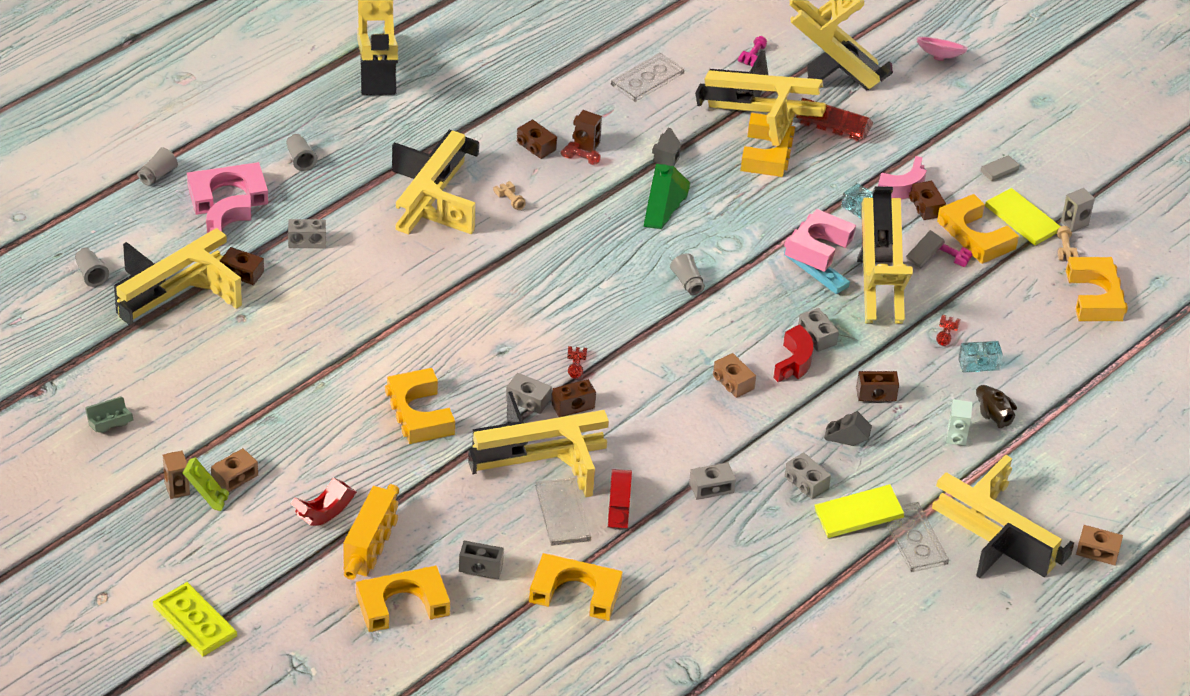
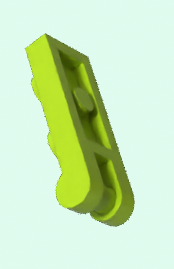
(205, 484)

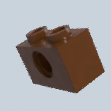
(587, 130)
(536, 139)
(926, 199)
(244, 264)
(877, 386)
(573, 398)

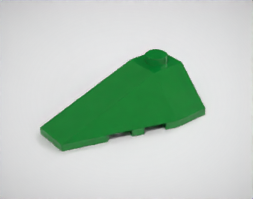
(666, 194)

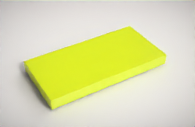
(1022, 216)
(859, 511)
(195, 619)

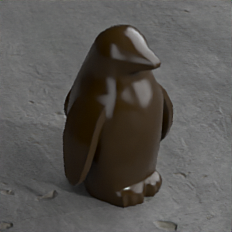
(996, 405)

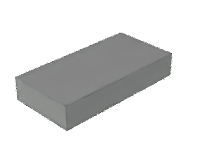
(1000, 168)
(925, 249)

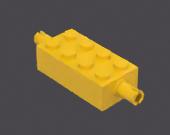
(370, 531)

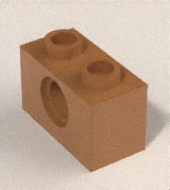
(734, 375)
(235, 470)
(174, 479)
(1099, 545)

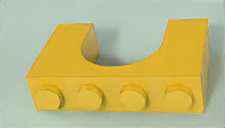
(766, 161)
(982, 245)
(1104, 274)
(415, 424)
(557, 570)
(422, 582)

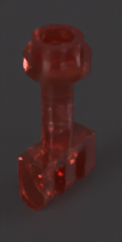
(574, 149)
(944, 337)
(575, 370)

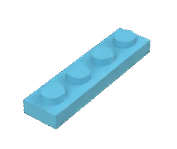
(829, 278)

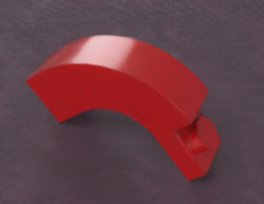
(800, 344)
(619, 498)
(325, 506)

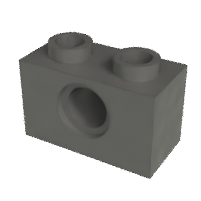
(481, 559)

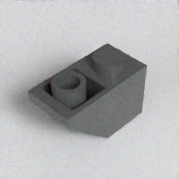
(667, 149)
(849, 430)

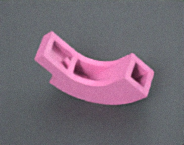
(903, 183)
(229, 210)

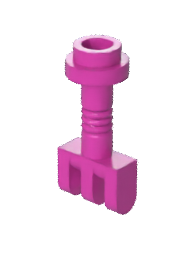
(759, 43)
(961, 257)

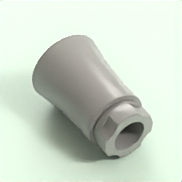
(302, 155)
(157, 166)
(91, 267)
(688, 274)

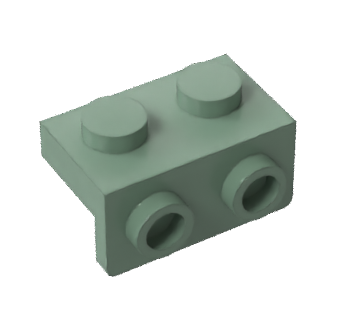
(108, 414)

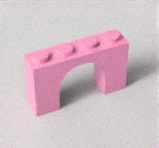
(245, 176)
(819, 225)

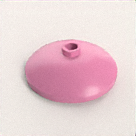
(941, 48)

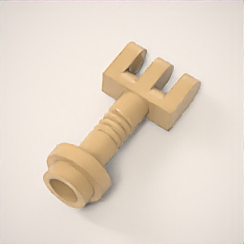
(517, 202)
(1065, 233)

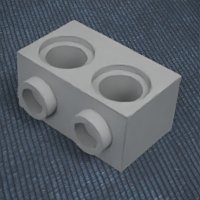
(307, 233)
(820, 328)
(807, 475)

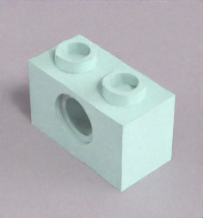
(959, 422)

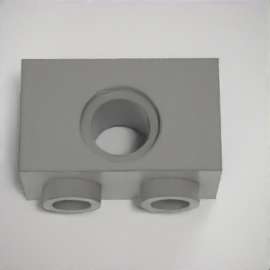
(1077, 209)
(529, 393)
(712, 481)

